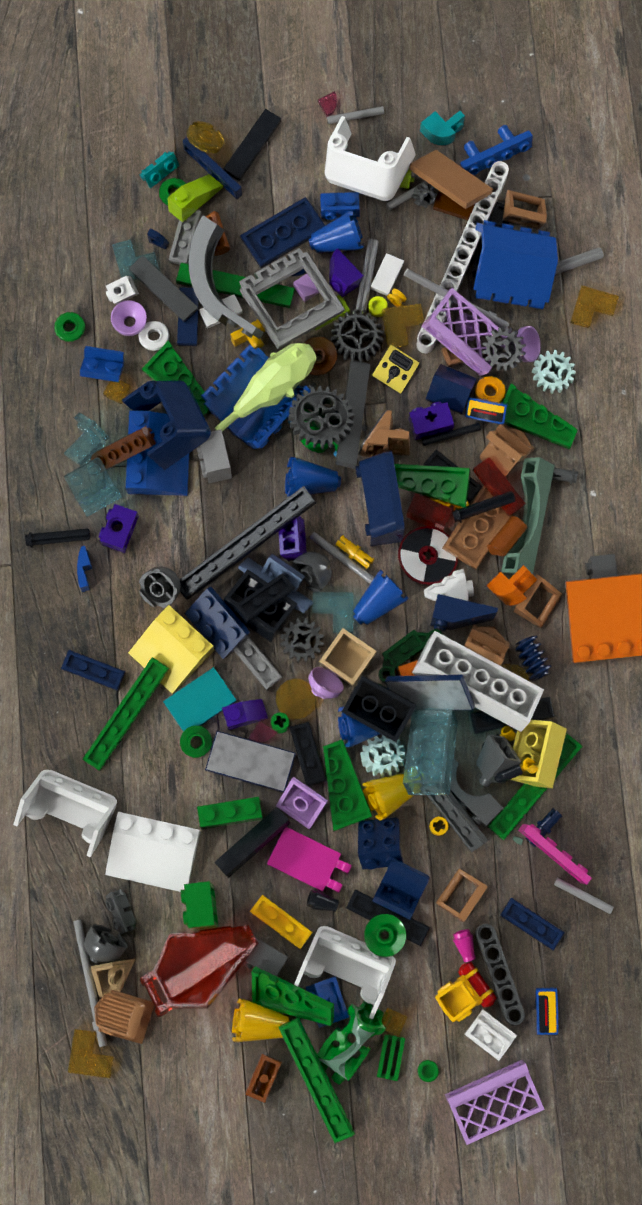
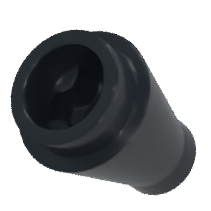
(320, 901)

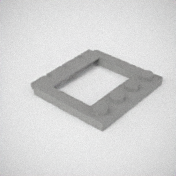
(304, 322)

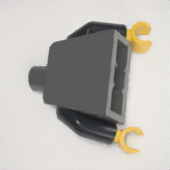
(499, 761)

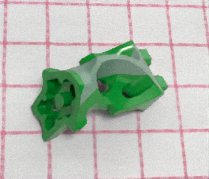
(341, 1057)

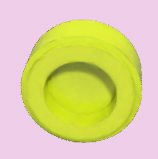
(376, 305)

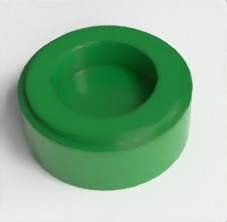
(428, 1071)

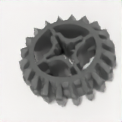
(364, 334)

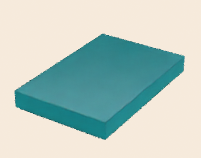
(200, 700)

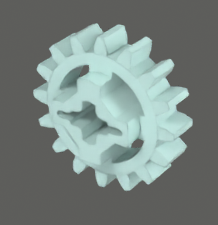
(558, 364)
(384, 758)

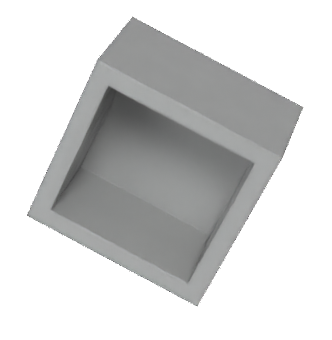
(215, 459)

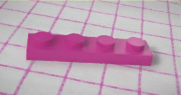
(562, 858)

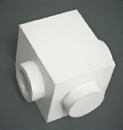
(127, 288)

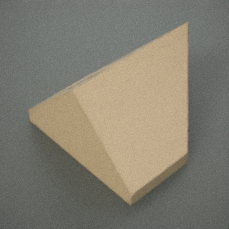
(111, 976)

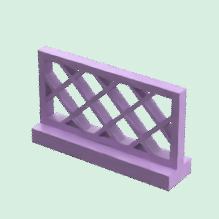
(452, 341)
(483, 1087)

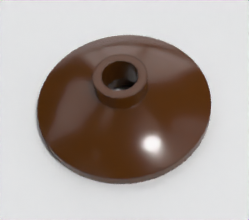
(328, 352)

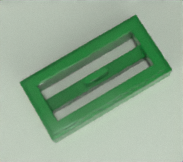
(390, 1060)

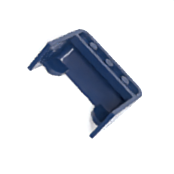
(187, 424)
(382, 499)

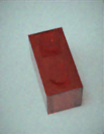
(428, 512)

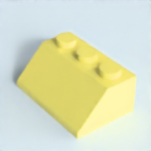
(544, 745)

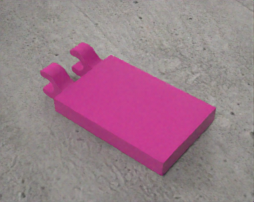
(307, 860)

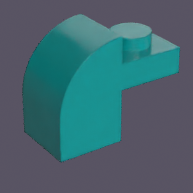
(439, 131)

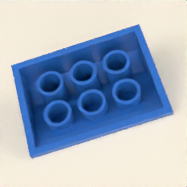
(143, 473)

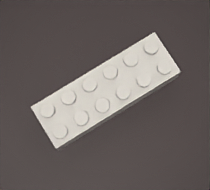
(490, 685)

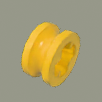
(396, 297)
(435, 820)

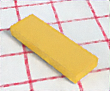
(281, 922)

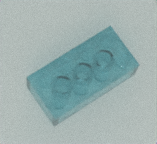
(430, 752)

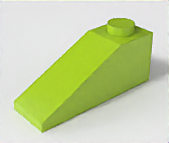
(192, 196)

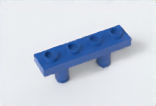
(503, 151)

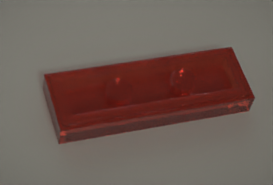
(497, 484)

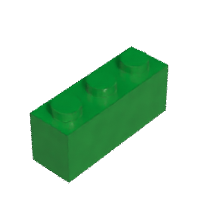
(229, 813)

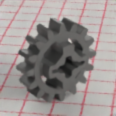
(495, 344)
(294, 645)

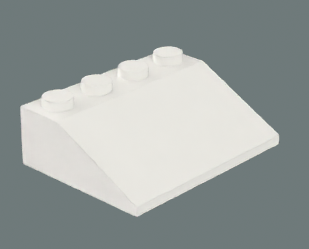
(152, 852)

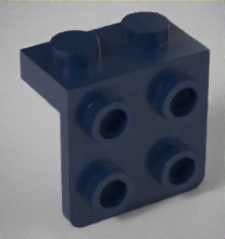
(379, 843)
(401, 888)

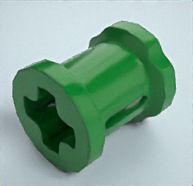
(284, 717)

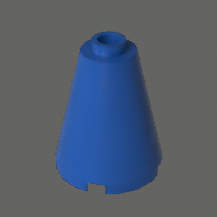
(341, 234)
(311, 476)
(378, 599)
(353, 730)

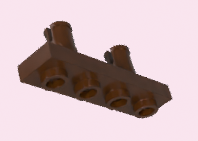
(125, 447)

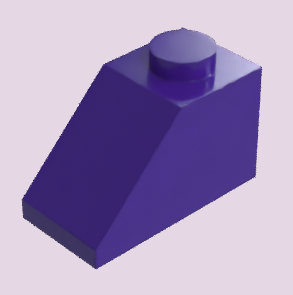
(343, 274)
(244, 713)

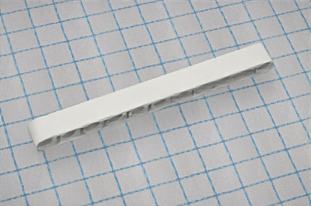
(466, 248)

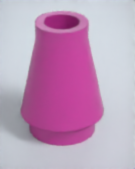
(464, 943)

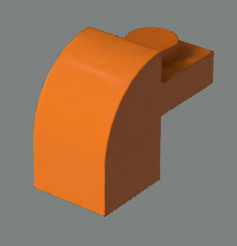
(511, 590)

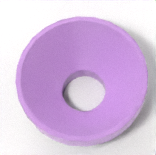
(128, 309)
(532, 342)
(325, 683)

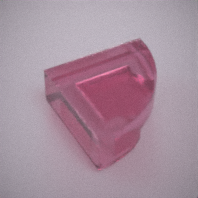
(328, 103)
(262, 733)

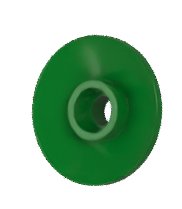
(388, 946)

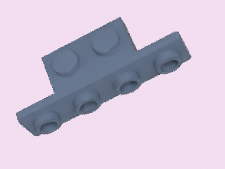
(272, 569)

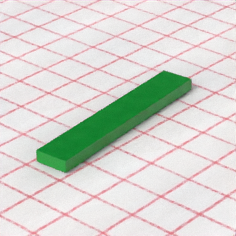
(230, 285)
(125, 714)
(529, 794)
(316, 1080)

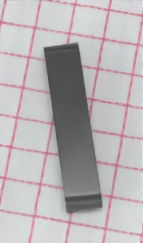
(507, 982)

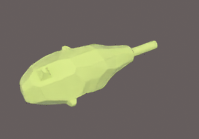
(274, 381)

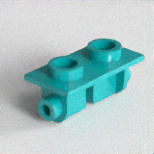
(164, 165)

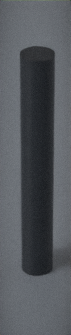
(451, 434)

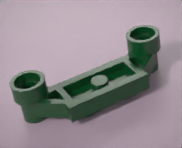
(403, 651)

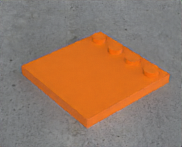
(605, 617)

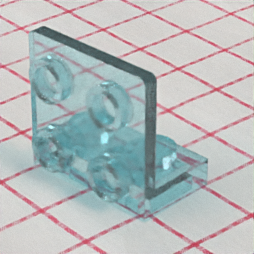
(88, 443)
(92, 486)

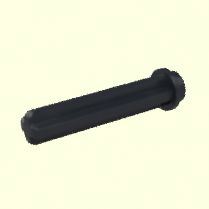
(483, 506)
(57, 537)

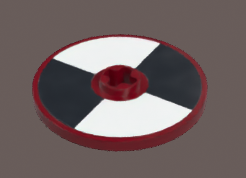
(414, 562)

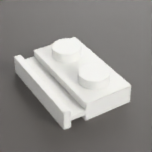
(490, 1035)

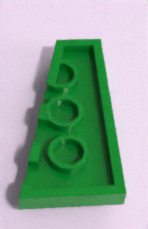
(168, 366)
(536, 419)
(437, 482)
(345, 793)
(289, 999)

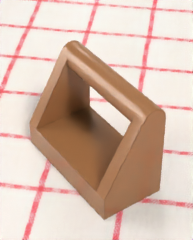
(522, 216)
(520, 608)
(472, 901)

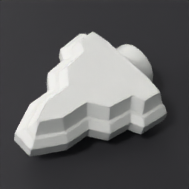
(452, 586)

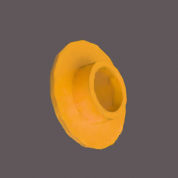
(493, 382)

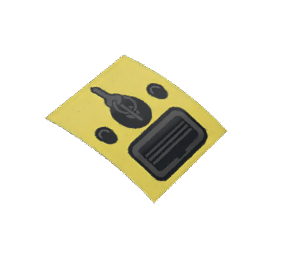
(395, 369)

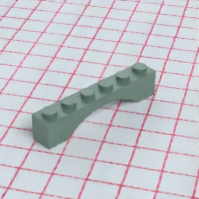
(536, 483)

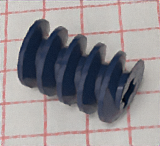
(533, 658)

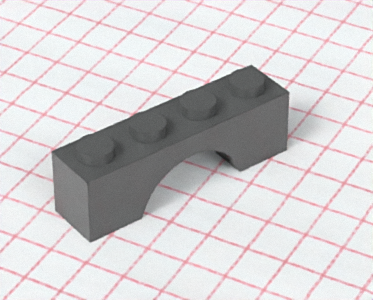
(481, 808)

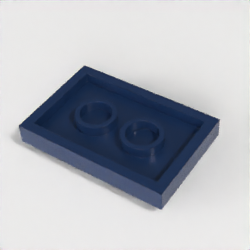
(217, 622)

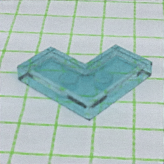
(126, 257)
(338, 604)

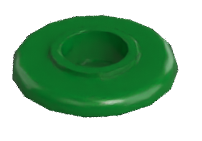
(166, 186)
(63, 320)
(188, 734)

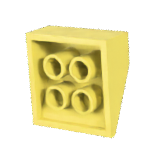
(173, 644)

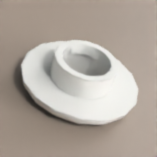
(154, 326)

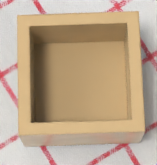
(348, 657)

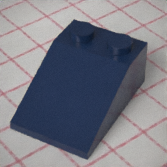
(456, 613)

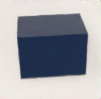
(451, 387)

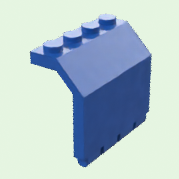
(515, 265)
(260, 424)

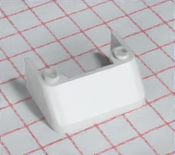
(362, 174)
(68, 801)
(350, 961)

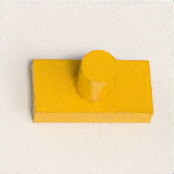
(238, 337)

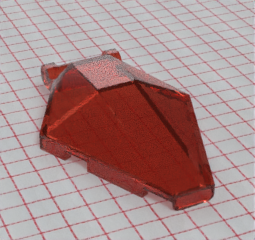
(198, 966)

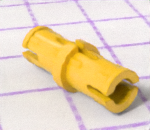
(354, 552)

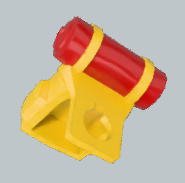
(465, 993)

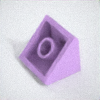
(301, 803)

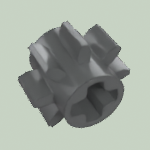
(424, 195)

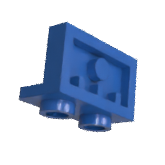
(337, 204)
(102, 364)
(330, 991)

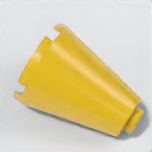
(385, 795)
(256, 1022)

